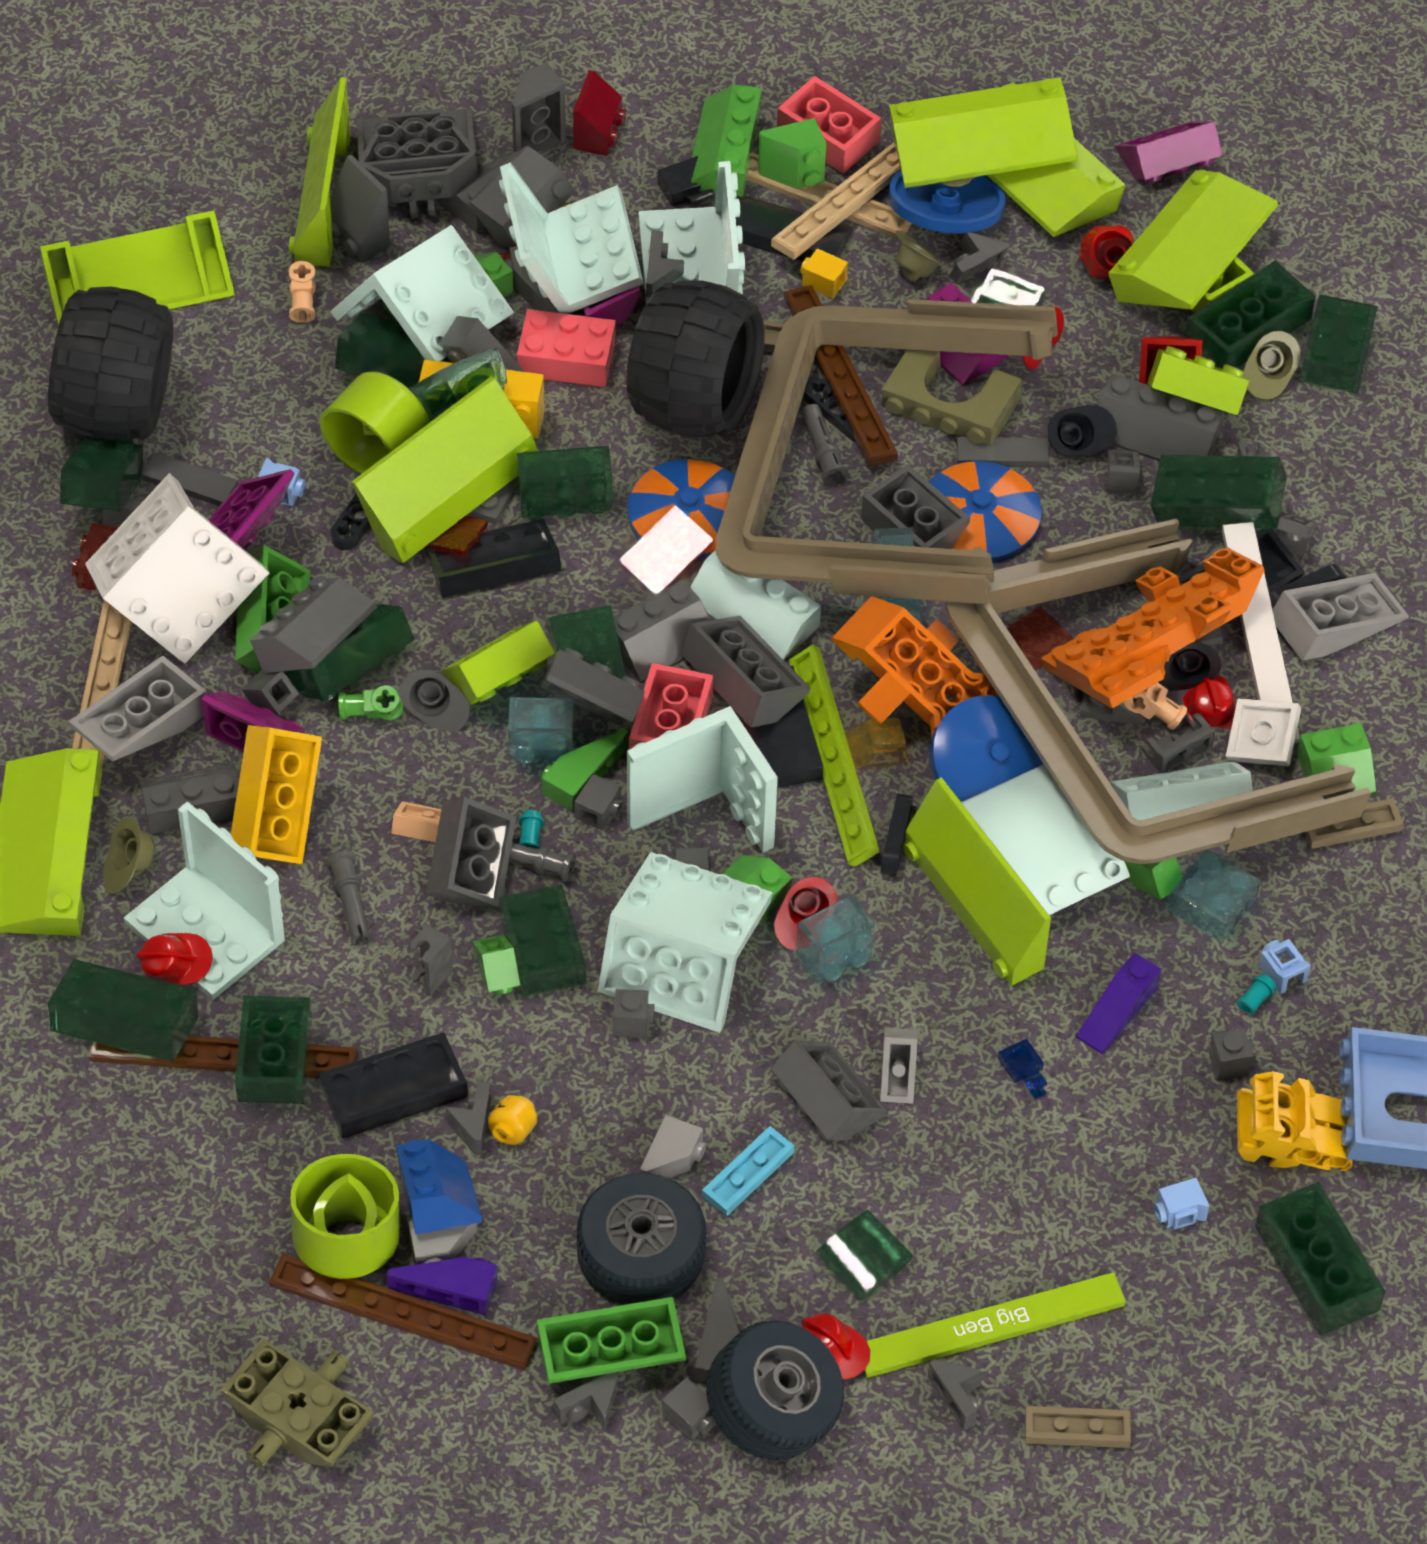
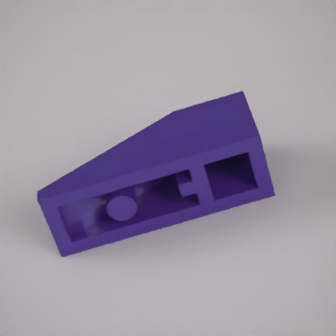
(1120, 1002)
(452, 1282)

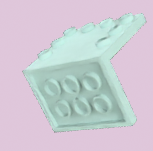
(701, 236)
(575, 251)
(429, 291)
(698, 763)
(219, 897)
(681, 938)

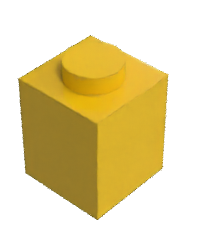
(824, 273)

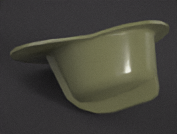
(915, 258)
(1272, 364)
(128, 855)

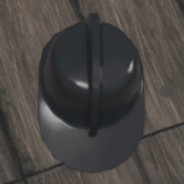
(1081, 430)
(1190, 666)

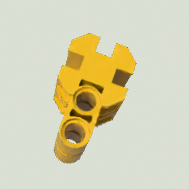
(1290, 1124)

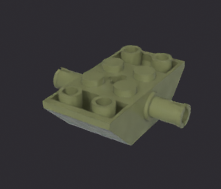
(295, 1406)

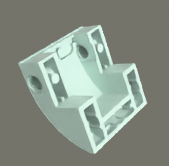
(1044, 840)

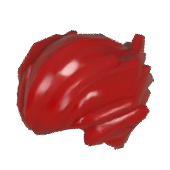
(1104, 248)

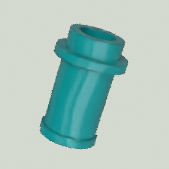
(530, 828)
(1262, 987)

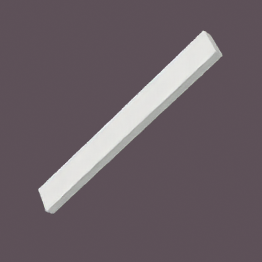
(1259, 624)

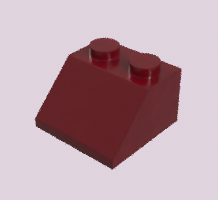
(597, 116)

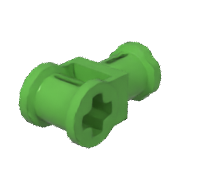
(371, 704)

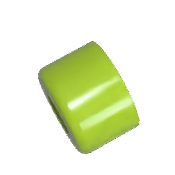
(371, 420)
(344, 1190)

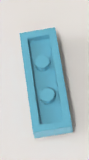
(748, 1171)

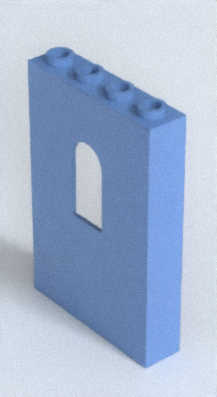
(1373, 1069)

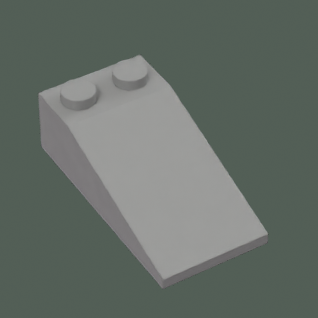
(1335, 614)
(142, 710)

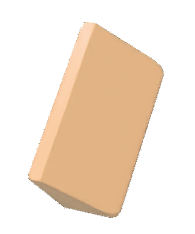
(416, 821)

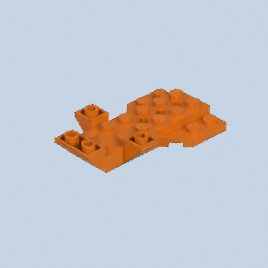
(1132, 652)
(909, 661)

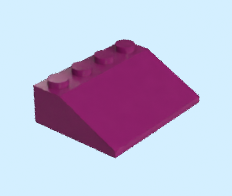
(251, 506)

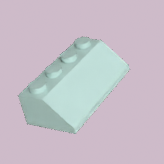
(768, 605)
(1182, 789)

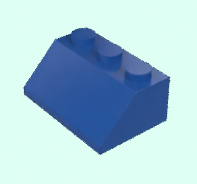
(436, 1187)

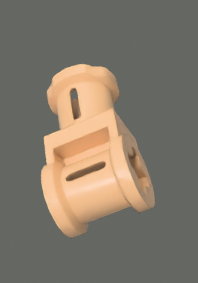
(302, 291)
(1154, 702)

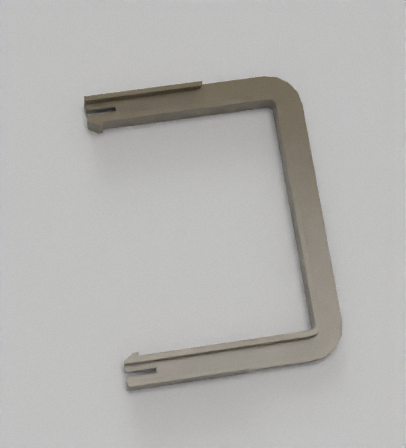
(852, 566)
(1090, 566)

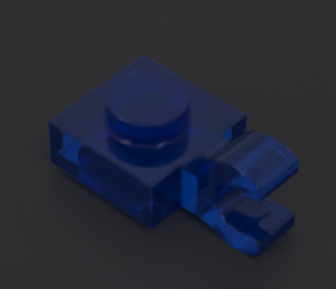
(1024, 1064)

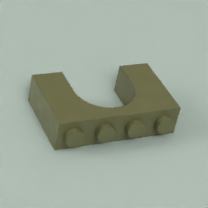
(977, 419)

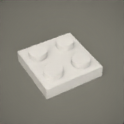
(1263, 732)

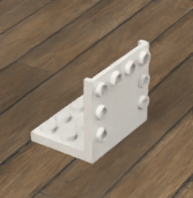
(174, 571)

